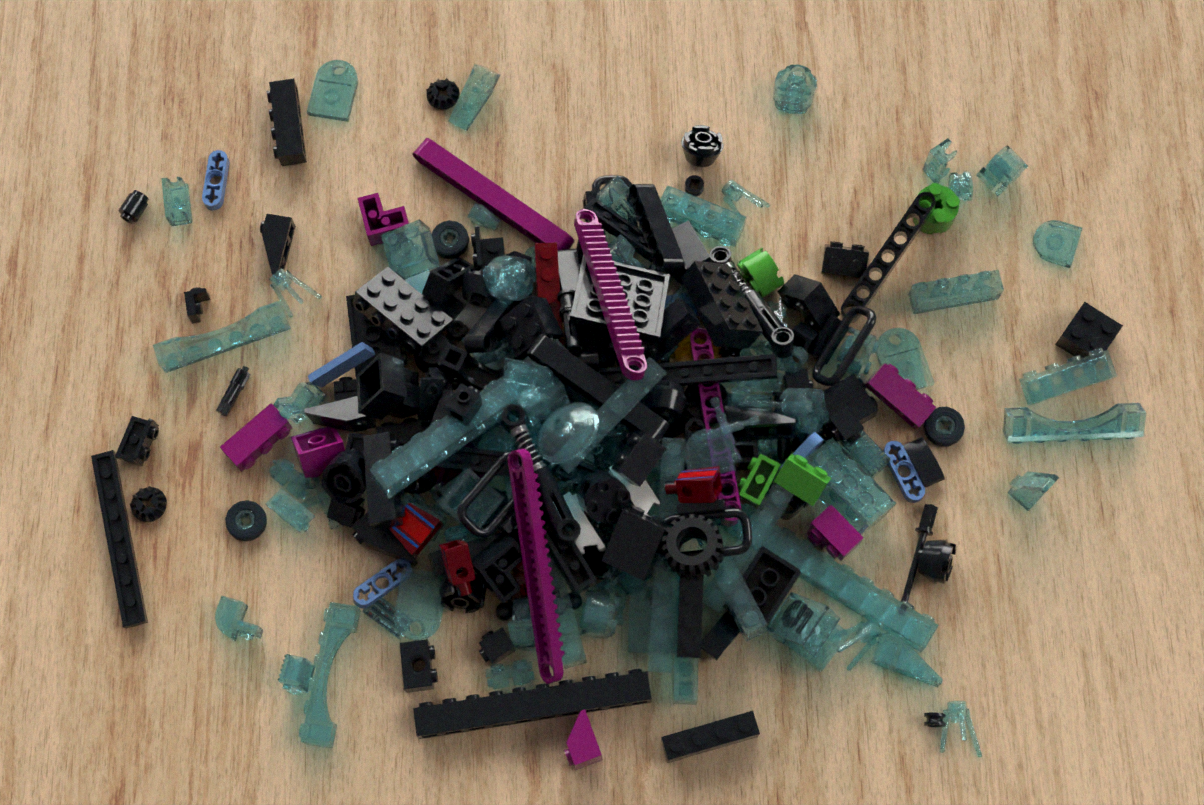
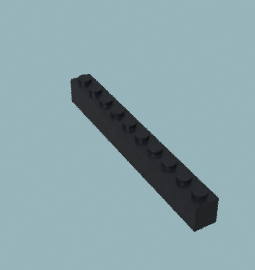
(532, 704)

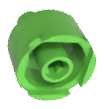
(944, 212)
(760, 272)

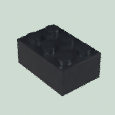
(769, 581)

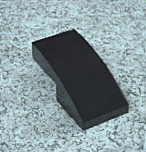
(924, 462)
(720, 636)

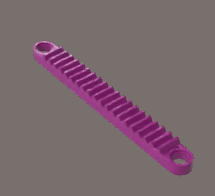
(610, 294)
(536, 565)

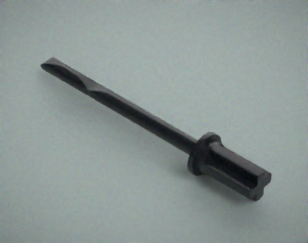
(924, 528)

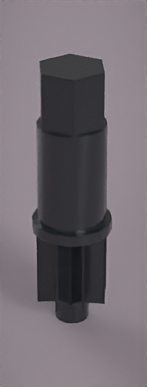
(233, 390)

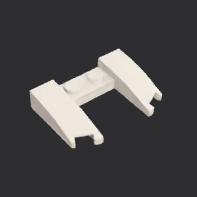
(639, 496)

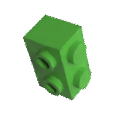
(759, 479)
(802, 479)

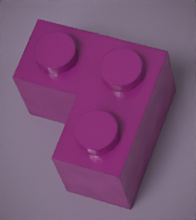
(380, 221)
(835, 532)

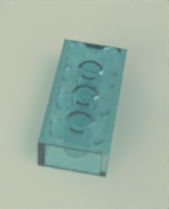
(850, 487)

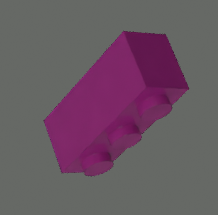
(900, 395)
(256, 437)

